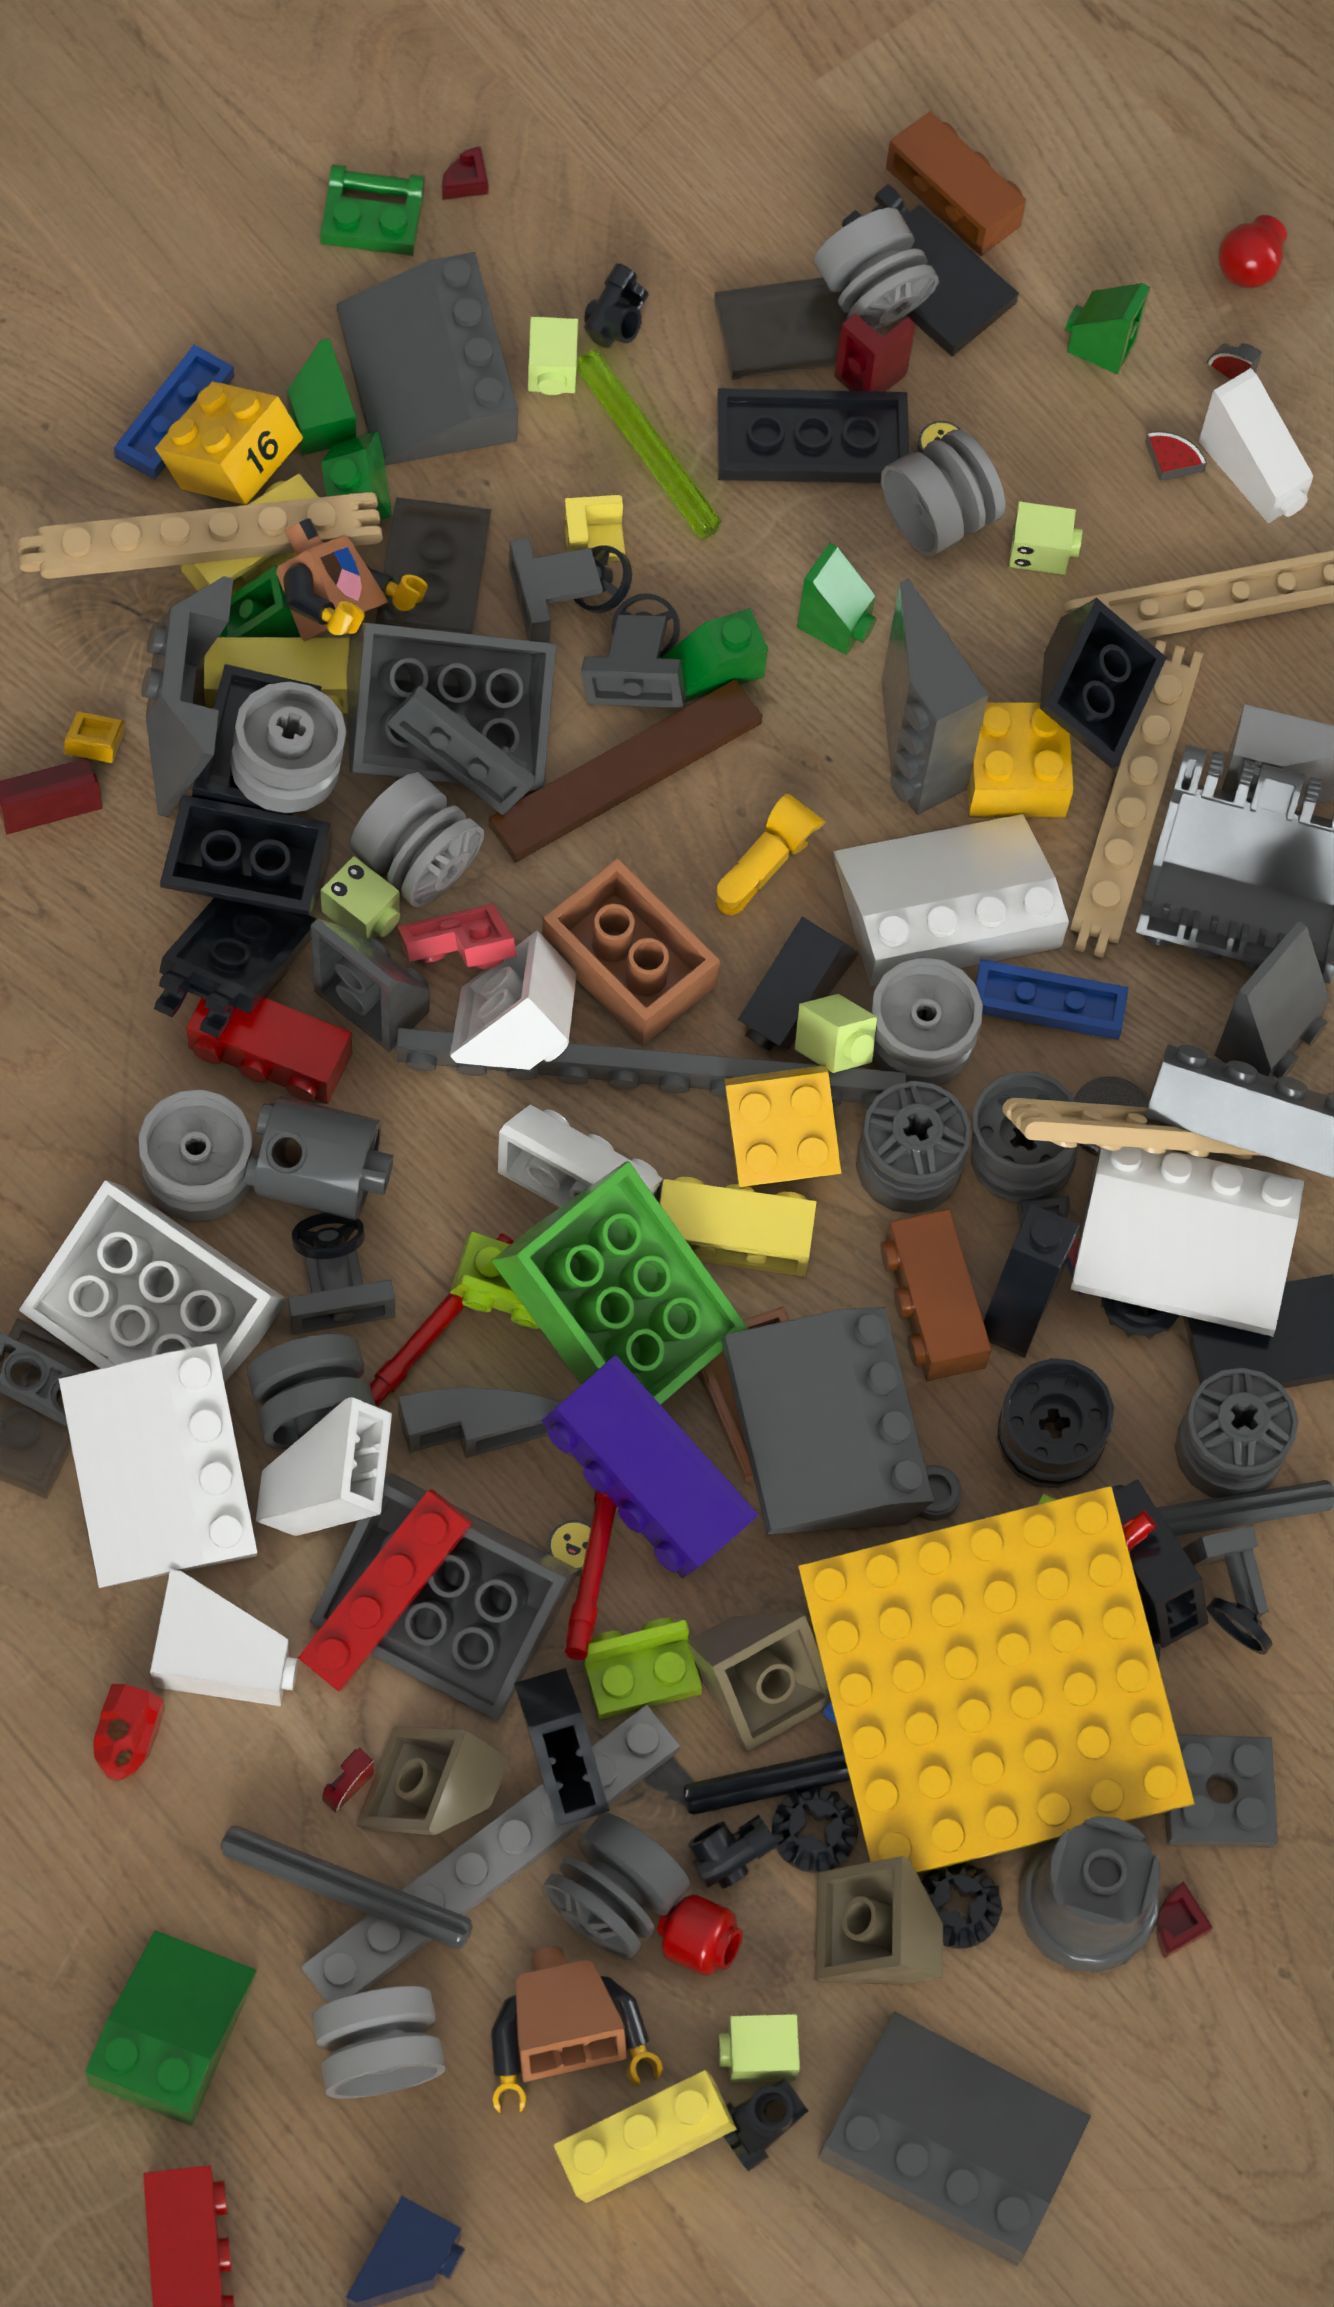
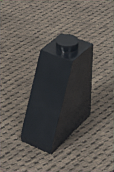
(802, 972)
(1029, 1279)
(1163, 1572)
(561, 1747)

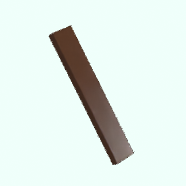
(625, 770)

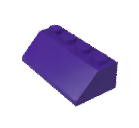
(648, 1468)

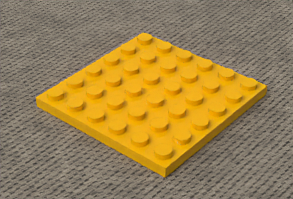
(995, 1683)

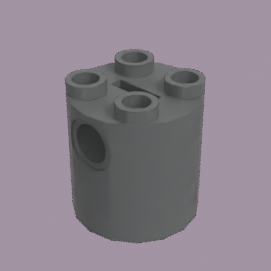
(336, 1162)

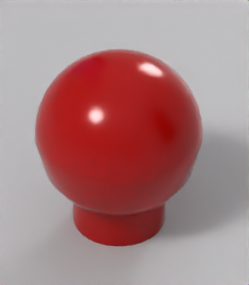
(1253, 252)

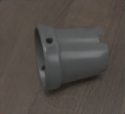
(1091, 1895)

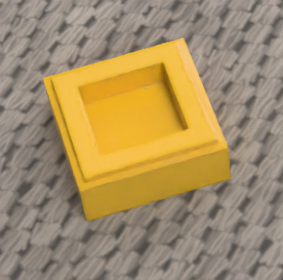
(94, 737)

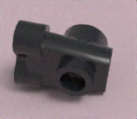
(617, 311)
(724, 1855)
(754, 2130)

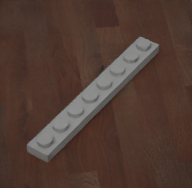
(486, 1862)

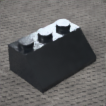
(247, 855)

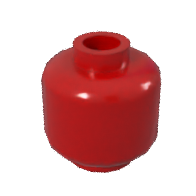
(700, 1935)

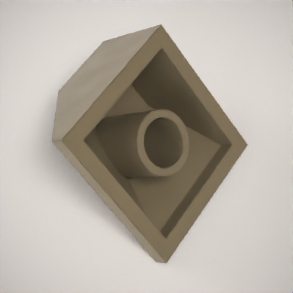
(762, 1673)
(431, 1781)
(877, 1925)

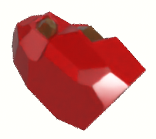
(126, 1730)

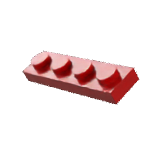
(385, 1590)

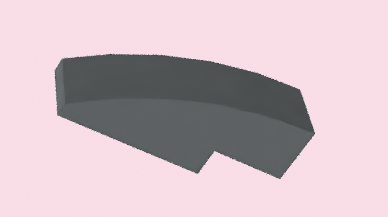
(477, 1416)

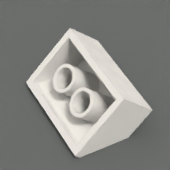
(516, 1009)
(557, 1160)

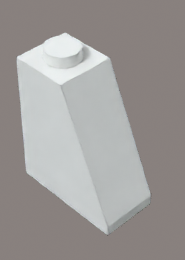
(1255, 447)
(329, 1472)
(218, 1648)

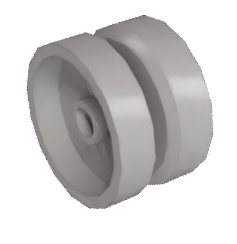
(287, 747)
(926, 1020)
(195, 1155)
(378, 2042)

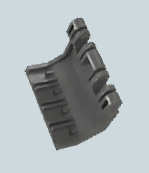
(1241, 868)

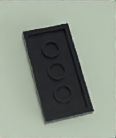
(809, 434)

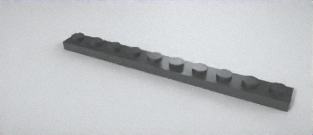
(629, 1067)

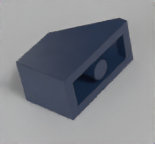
(407, 2257)

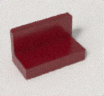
(872, 361)
(48, 796)

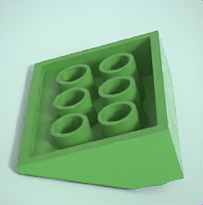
(621, 1282)

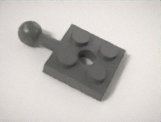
(1251, 1814)

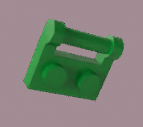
(368, 222)

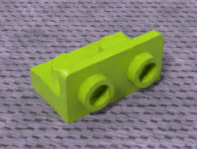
(482, 1283)
(641, 1668)

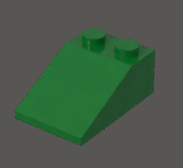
(170, 2027)

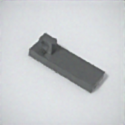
(461, 750)

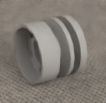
(876, 268)
(943, 492)
(416, 839)

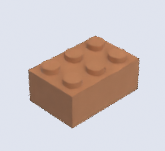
(631, 952)

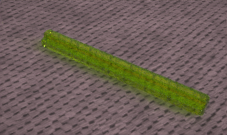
(648, 444)

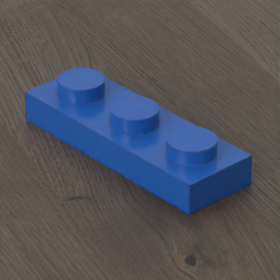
(168, 406)
(1051, 999)

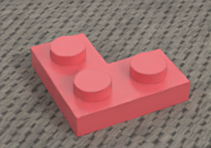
(474, 932)

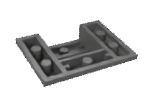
(179, 731)

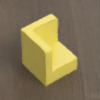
(594, 523)

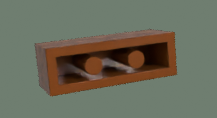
(956, 183)
(936, 1295)

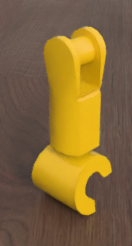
(784, 832)

